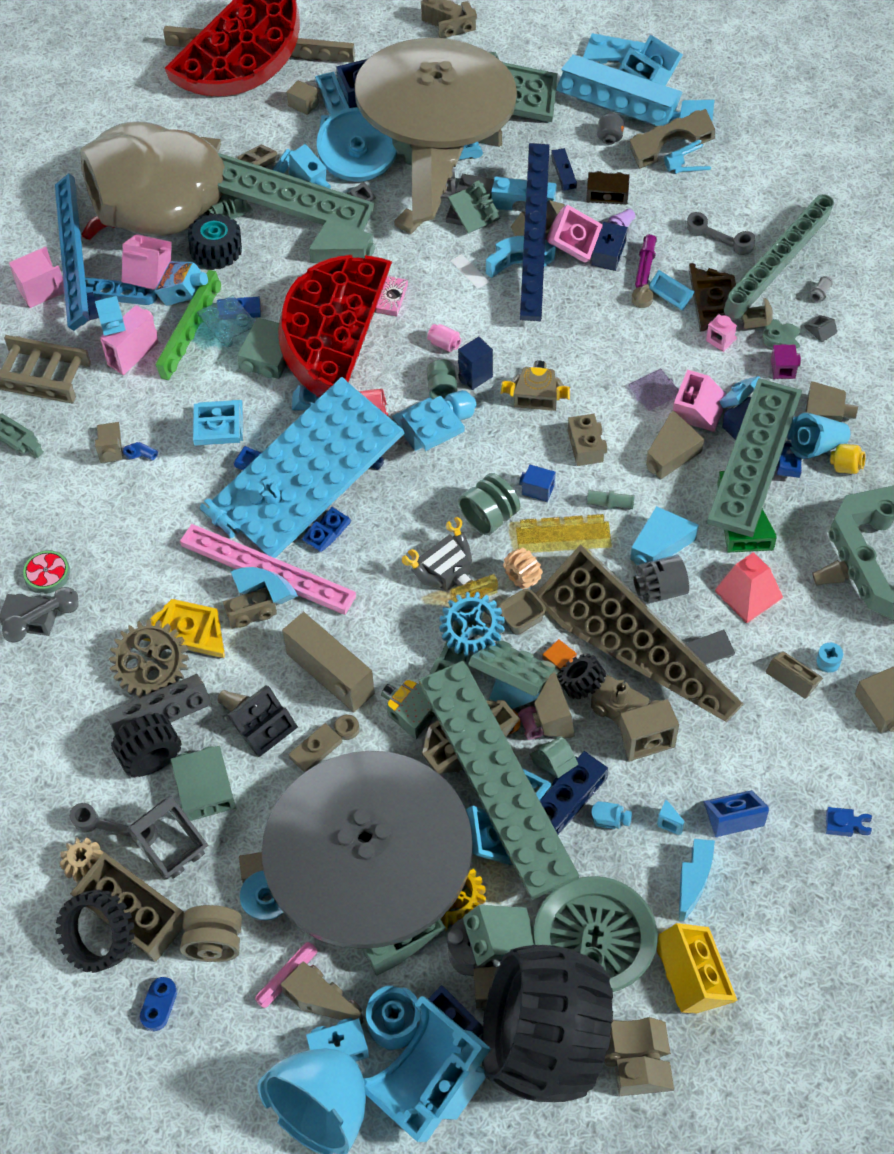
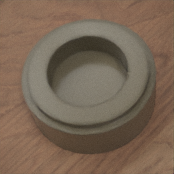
(347, 727)

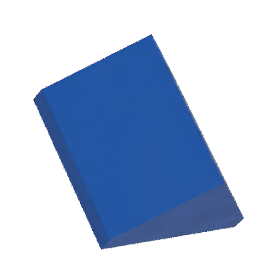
(736, 813)

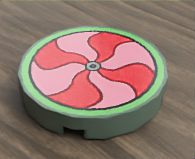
(46, 571)

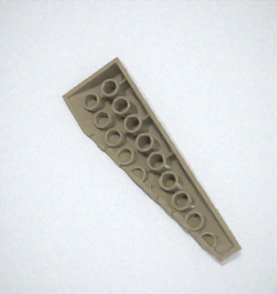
(429, 177)
(607, 614)

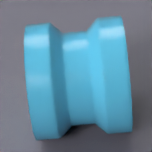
(831, 663)

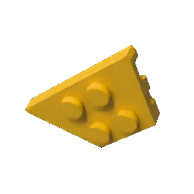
(195, 623)

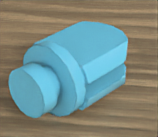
(610, 815)

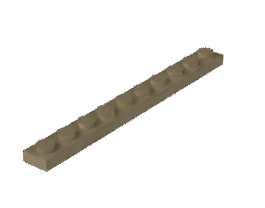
(304, 48)

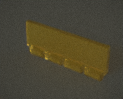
(563, 537)

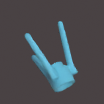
(675, 159)

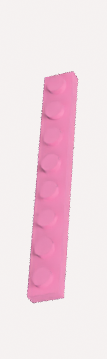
(240, 556)

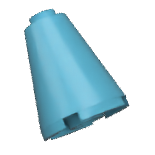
(816, 435)

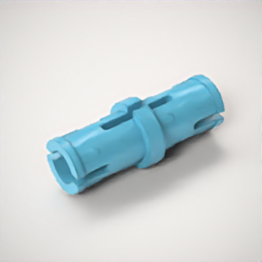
(220, 518)

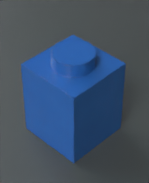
(537, 482)

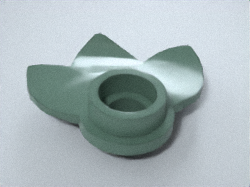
(780, 334)

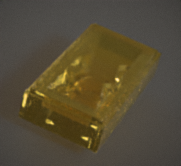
(484, 586)

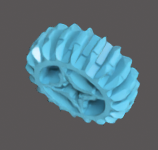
(478, 606)

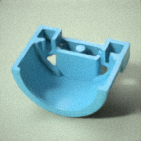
(431, 1076)

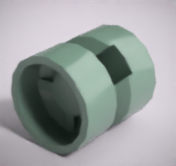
(441, 378)

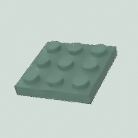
(534, 92)
(513, 667)

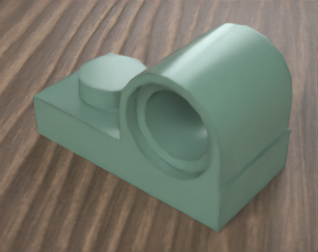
(555, 757)

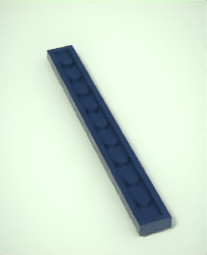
(534, 232)

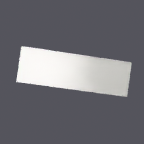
(469, 271)

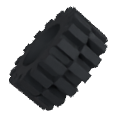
(582, 676)

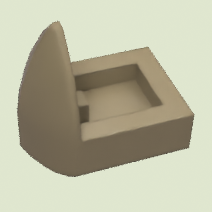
(758, 316)

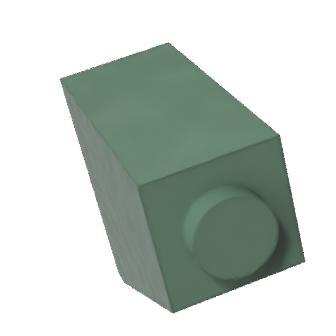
(340, 240)

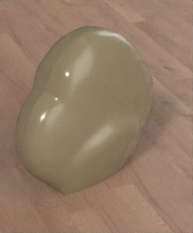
(151, 177)

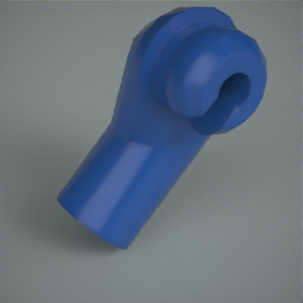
(138, 450)

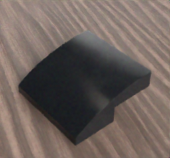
(262, 721)

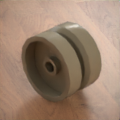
(211, 933)

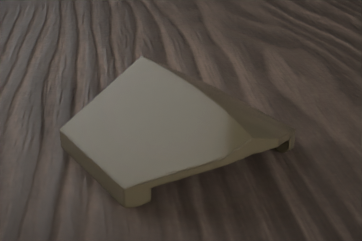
(259, 156)

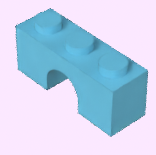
(508, 191)

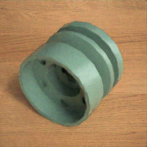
(489, 503)

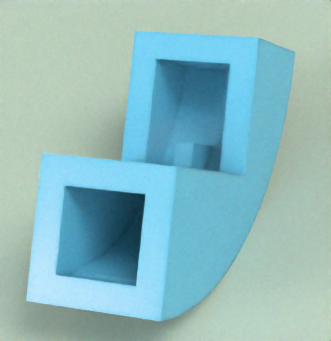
(252, 579)

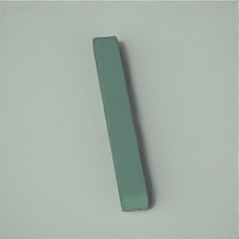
(778, 256)

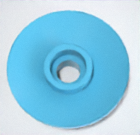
(251, 898)

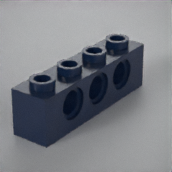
(591, 772)

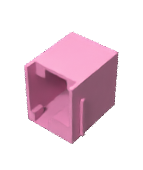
(145, 260)
(37, 277)

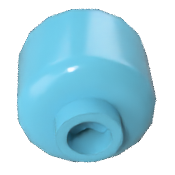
(461, 404)

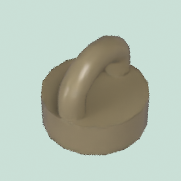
(642, 296)

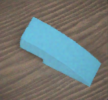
(695, 876)

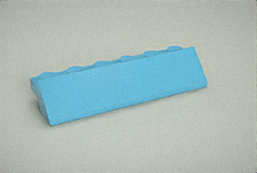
(618, 91)

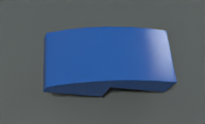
(327, 530)

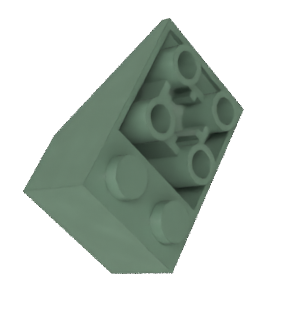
(387, 957)

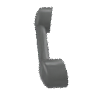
(742, 243)
(15, 627)
(90, 821)

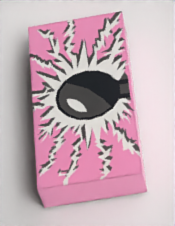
(392, 296)

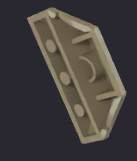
(439, 751)

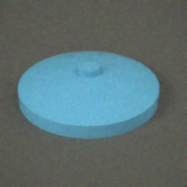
(353, 147)

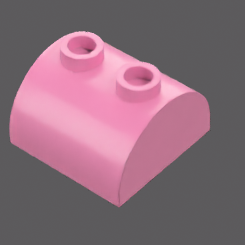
(574, 233)

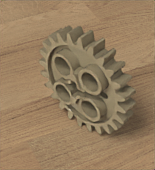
(161, 640)

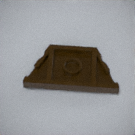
(710, 293)

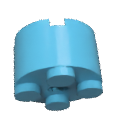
(397, 1002)

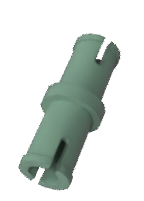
(610, 499)

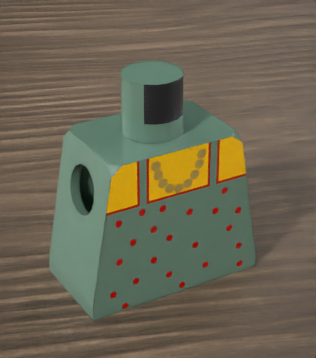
(408, 707)

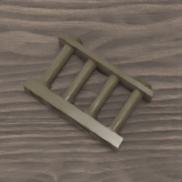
(43, 386)

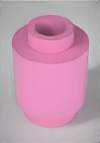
(444, 337)

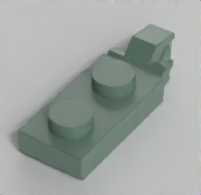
(19, 437)

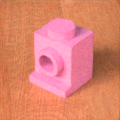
(726, 328)

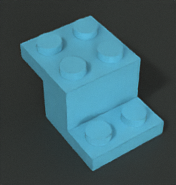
(654, 62)
(218, 422)
(428, 423)

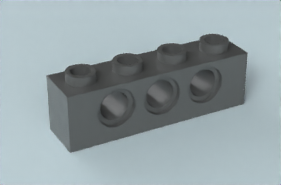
(172, 701)

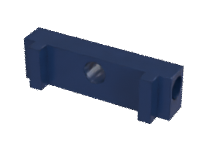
(563, 169)

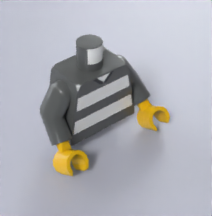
(445, 562)

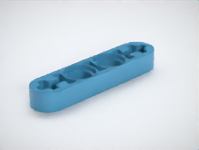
(117, 288)

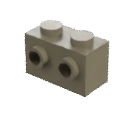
(586, 439)

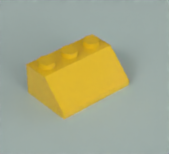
(694, 968)

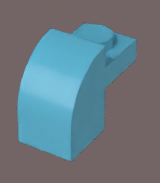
(110, 315)

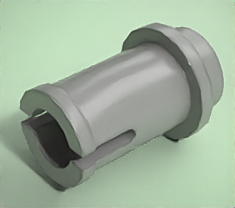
(819, 292)

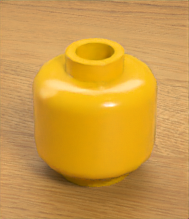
(848, 458)

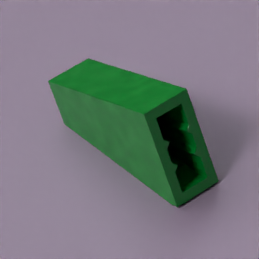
(762, 540)

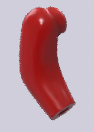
(93, 228)

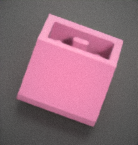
(699, 401)

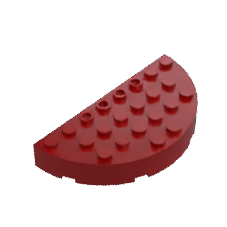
(238, 48)
(329, 318)

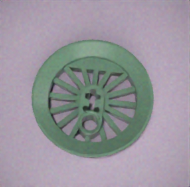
(605, 897)

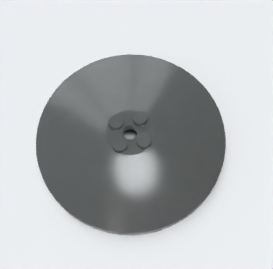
(374, 889)

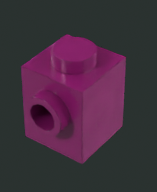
(785, 361)

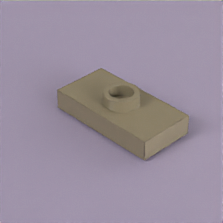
(315, 748)

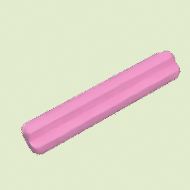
(273, 987)

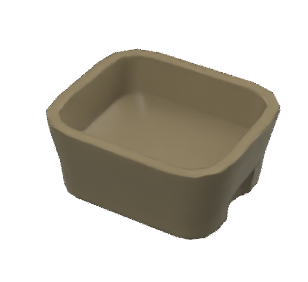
(522, 611)

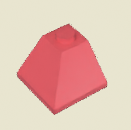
(749, 588)

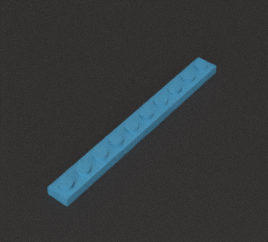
(71, 253)

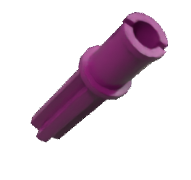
(646, 255)

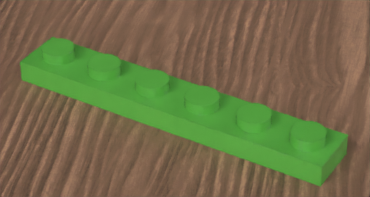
(187, 327)

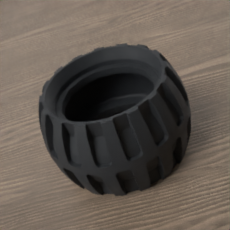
(547, 1023)

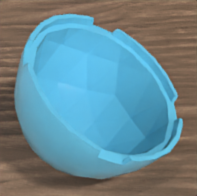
(317, 1098)

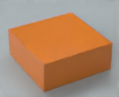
(559, 654)

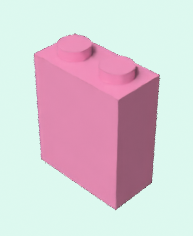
(129, 346)

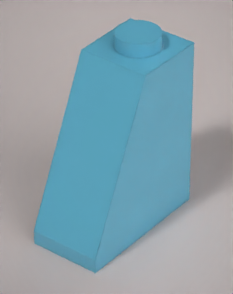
(663, 536)

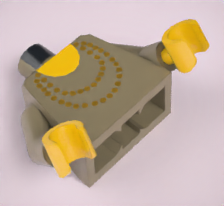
(536, 388)

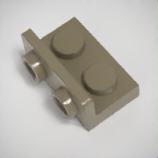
(250, 608)

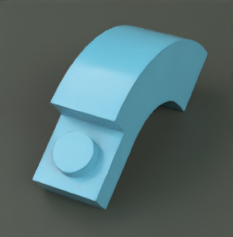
(511, 252)

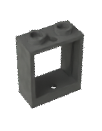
(153, 815)

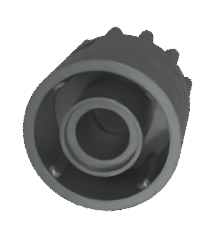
(661, 579)

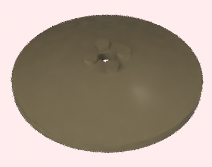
(407, 103)

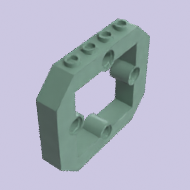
(859, 509)

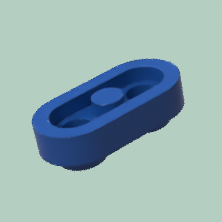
(158, 1002)

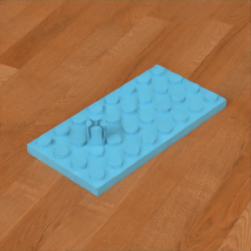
(308, 467)

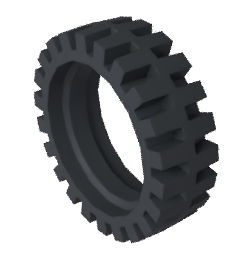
(71, 938)

